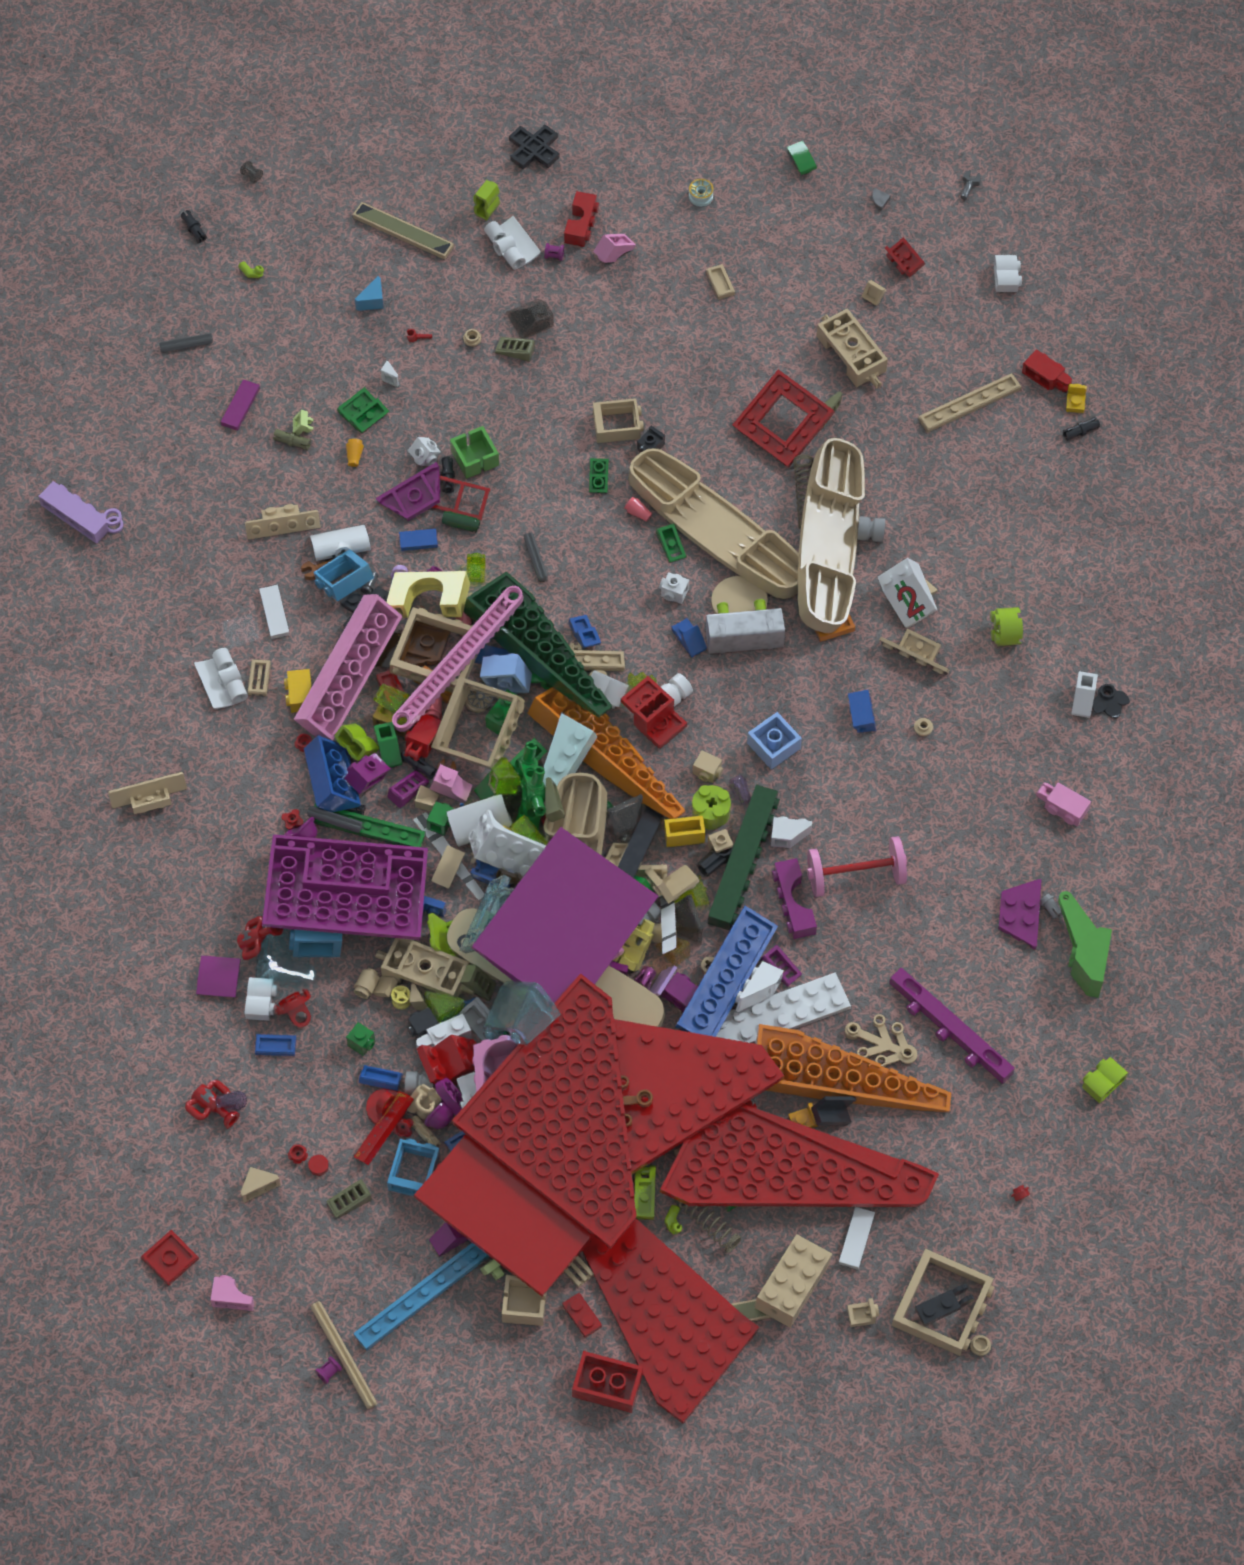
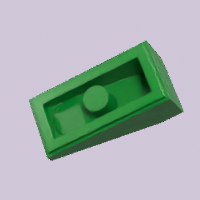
(670, 542)

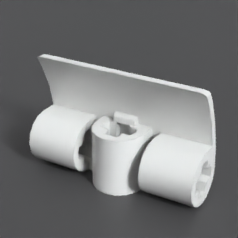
(512, 242)
(340, 541)
(221, 679)
(466, 818)

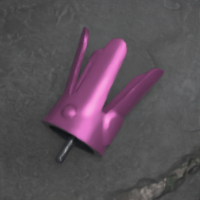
(646, 976)

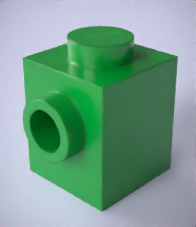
(438, 819)
(361, 1039)

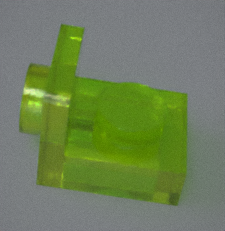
(476, 567)

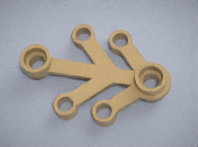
(884, 1043)

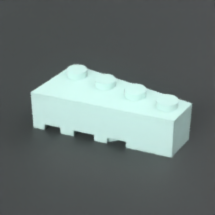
(567, 748)

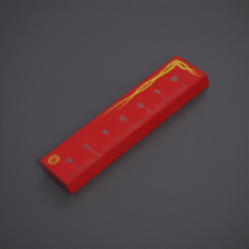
(383, 1128)

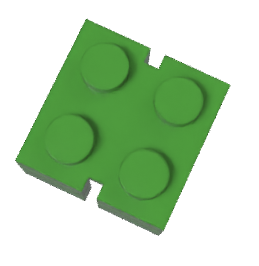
(477, 455)

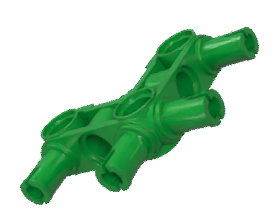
(531, 784)

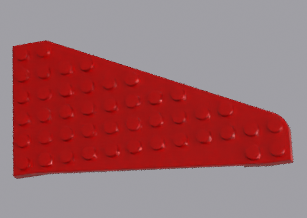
(778, 1162)
(668, 1317)

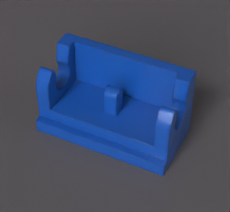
(862, 711)
(484, 872)

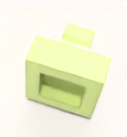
(301, 422)
(493, 1267)

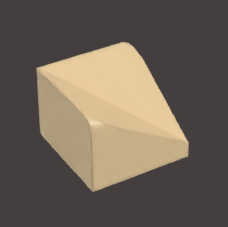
(426, 798)

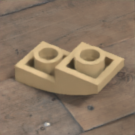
(448, 866)

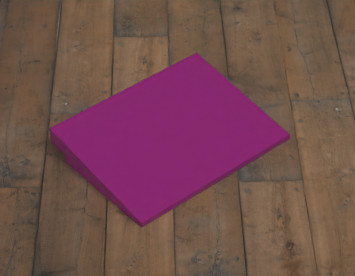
(345, 887)
(564, 917)

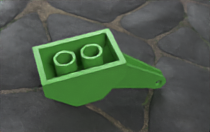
(1089, 946)

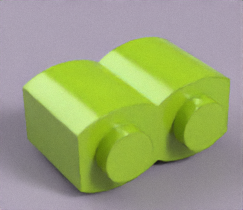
(486, 200)
(356, 741)
(1104, 1079)

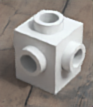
(424, 451)
(674, 587)

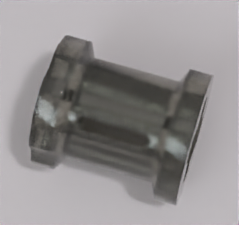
(251, 172)

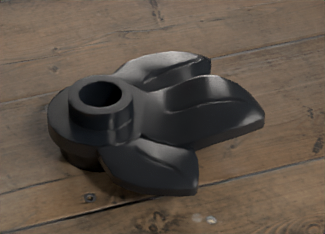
(1110, 703)

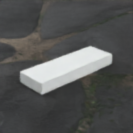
(274, 612)
(856, 1238)

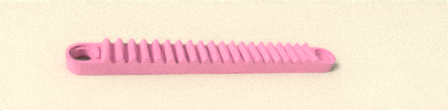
(457, 659)

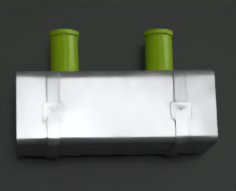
(745, 629)

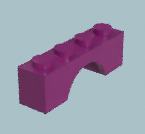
(800, 919)

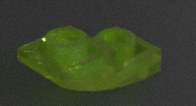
(528, 829)

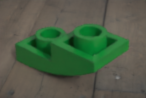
(802, 158)
(598, 475)

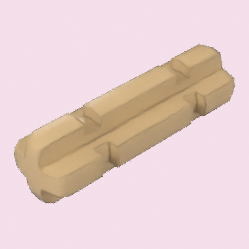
(424, 1132)

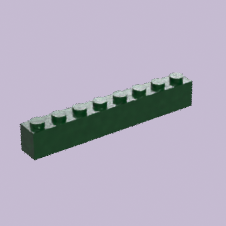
(743, 856)

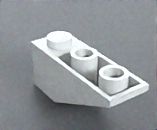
(761, 986)

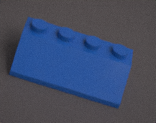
(327, 769)

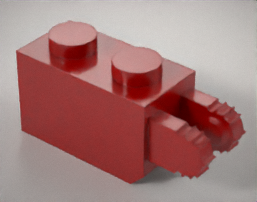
(1046, 372)

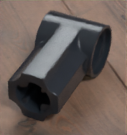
(713, 861)

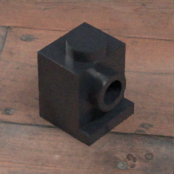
(651, 439)

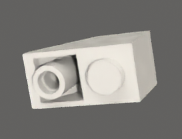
(1084, 694)
(789, 832)

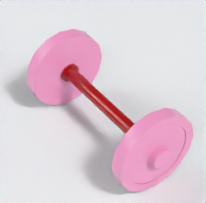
(896, 861)

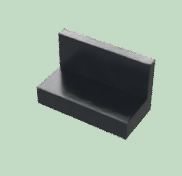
(832, 1111)

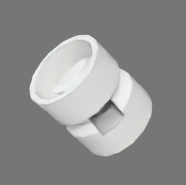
(678, 688)

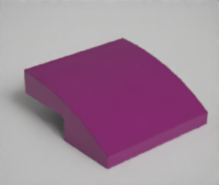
(218, 976)

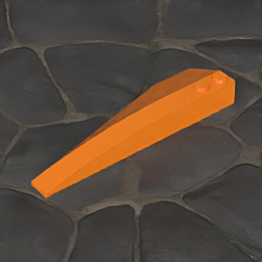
(609, 754)
(825, 1070)

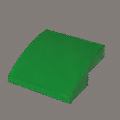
(362, 410)

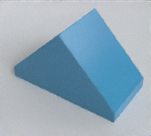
(370, 297)

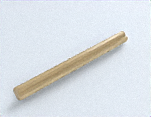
(343, 1354)

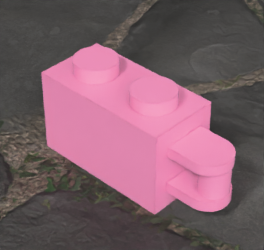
(1064, 803)

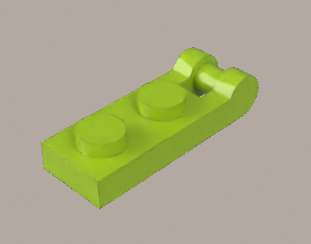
(645, 1193)

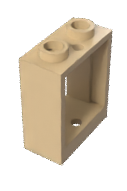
(617, 407)

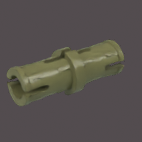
(292, 439)

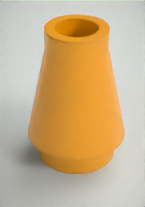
(354, 450)

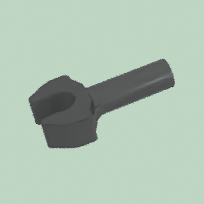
(969, 184)

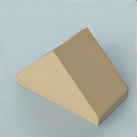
(258, 1183)

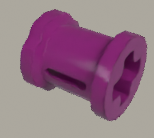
(558, 251)
(328, 1370)

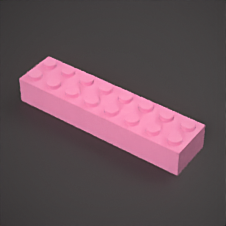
(348, 667)

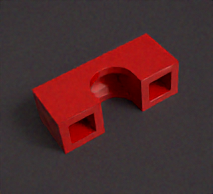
(578, 231)

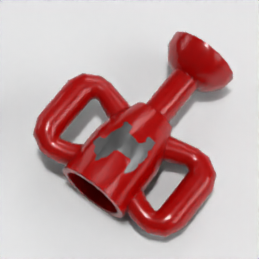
(251, 939)
(206, 1099)

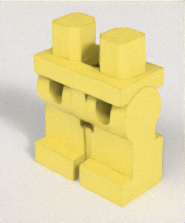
(635, 948)

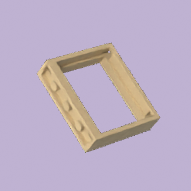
(418, 673)
(454, 711)
(927, 1334)

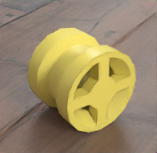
(398, 993)

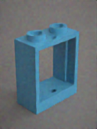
(339, 566)
(315, 943)
(411, 1146)

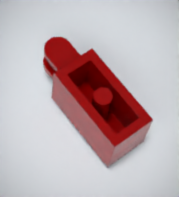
(421, 737)

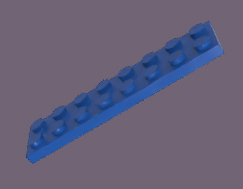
(727, 974)

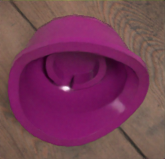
(308, 829)
(439, 1117)

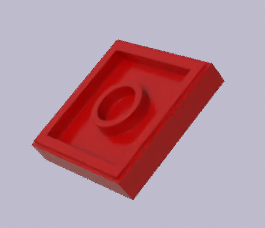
(169, 1257)

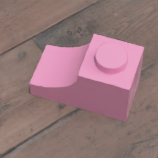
(613, 246)
(450, 784)
(228, 1296)

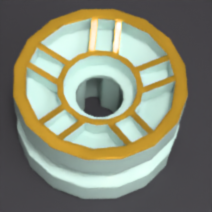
(703, 186)

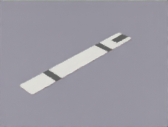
(440, 843)
(668, 925)

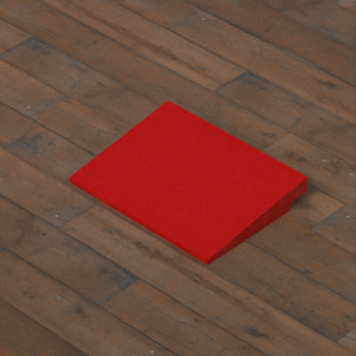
(503, 1215)

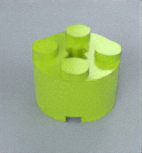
(1007, 626)
(712, 804)

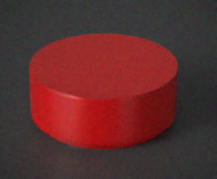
(318, 1165)

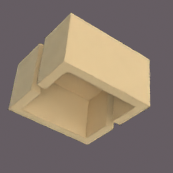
(522, 1303)

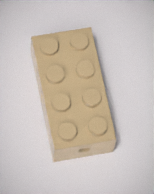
(793, 1280)

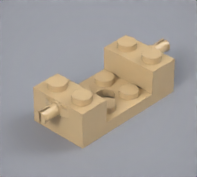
(862, 361)
(405, 960)

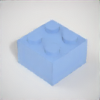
(506, 673)
(774, 740)

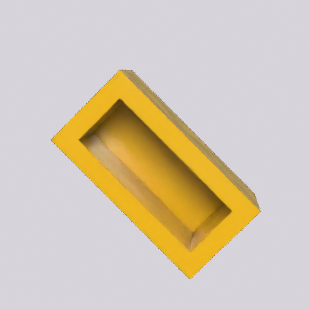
(299, 686)
(684, 831)

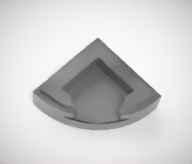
(880, 199)

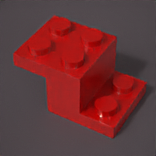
(653, 712)
(448, 1059)

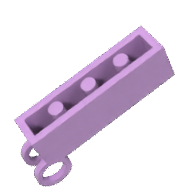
(79, 514)

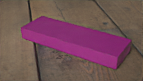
(240, 405)

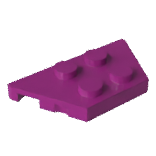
(414, 494)
(1021, 912)

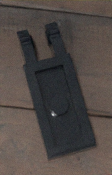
(942, 1305)

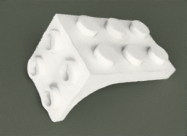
(503, 847)

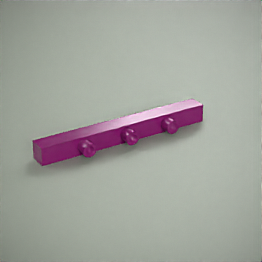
(951, 1026)

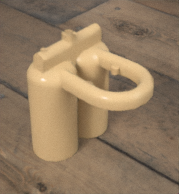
(424, 1101)

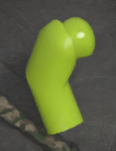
(250, 272)
(671, 1221)

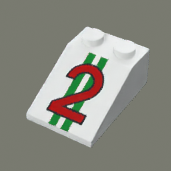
(908, 592)

